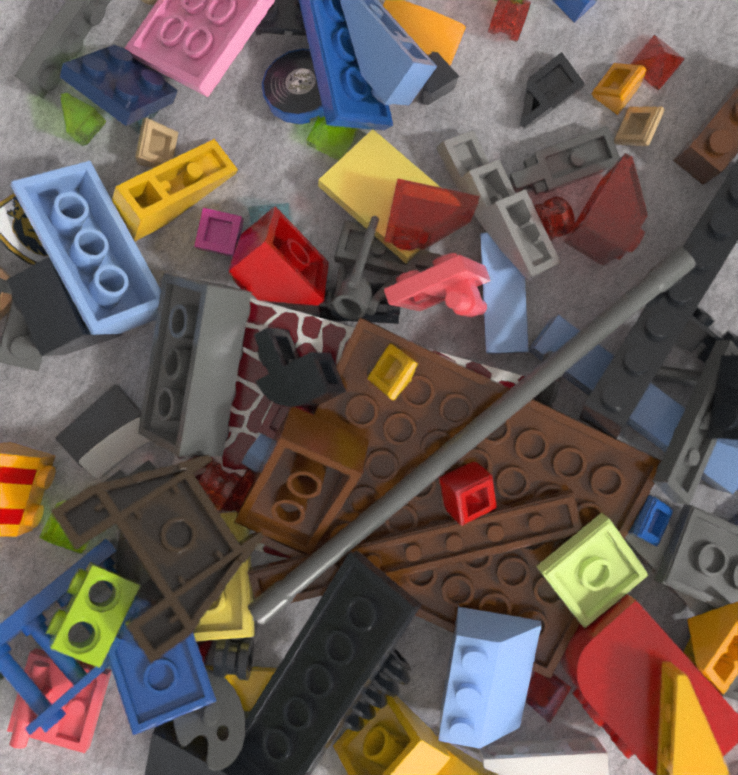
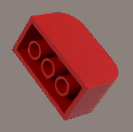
(619, 681)

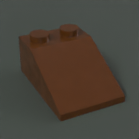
(303, 480)

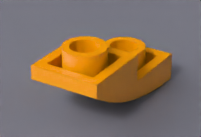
(427, 28)

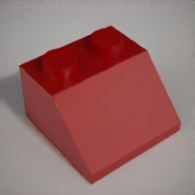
(279, 262)

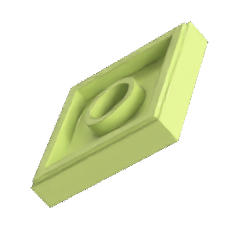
(593, 570)

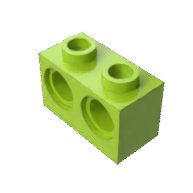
(104, 616)

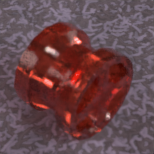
(509, 18)
(556, 217)
(218, 484)

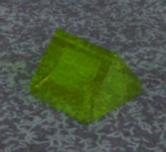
(80, 119)

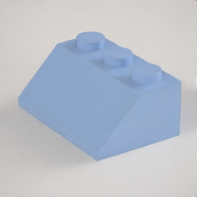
(487, 676)

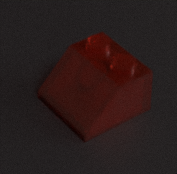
(611, 216)

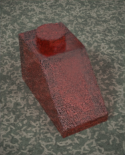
(426, 214)

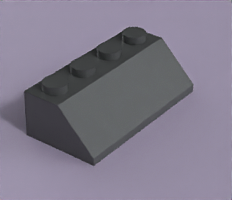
(194, 365)

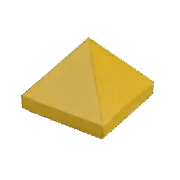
(392, 371)

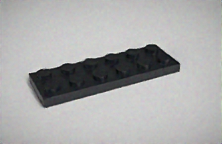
(326, 670)

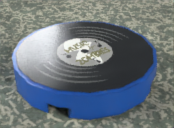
(292, 88)

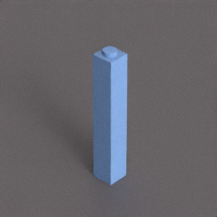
(654, 415)

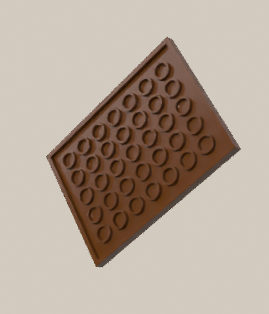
(528, 458)

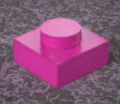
(218, 232)

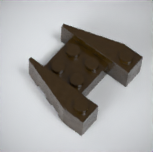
(174, 538)

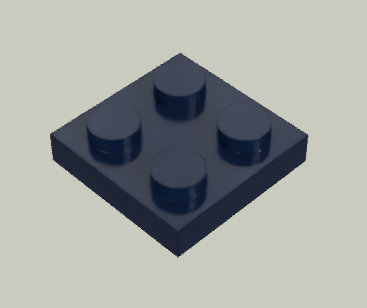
(119, 84)

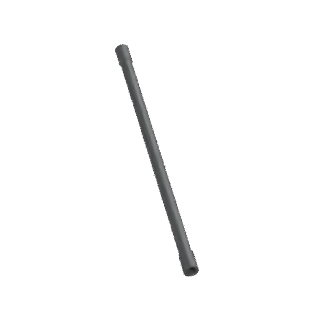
(657, 280)

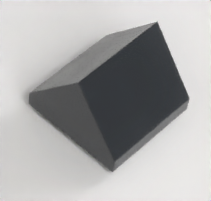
(440, 82)

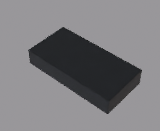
(97, 422)

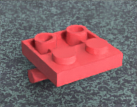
(449, 280)
(82, 711)

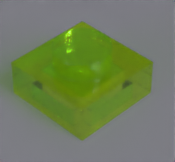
(331, 139)

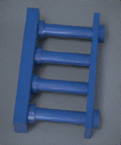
(31, 621)

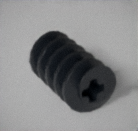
(384, 683)

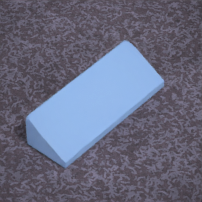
(506, 302)

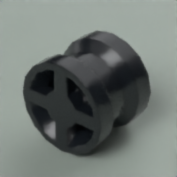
(233, 658)

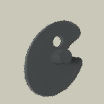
(205, 721)

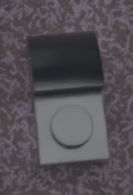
(293, 378)

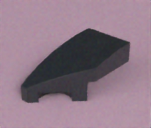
(549, 89)

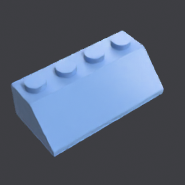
(90, 248)

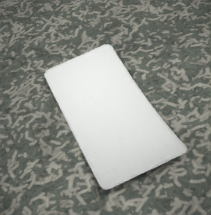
(113, 449)

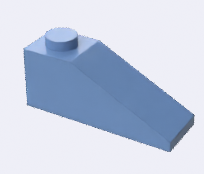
(386, 53)

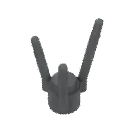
(354, 295)

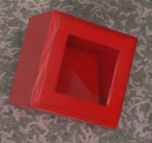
(468, 492)

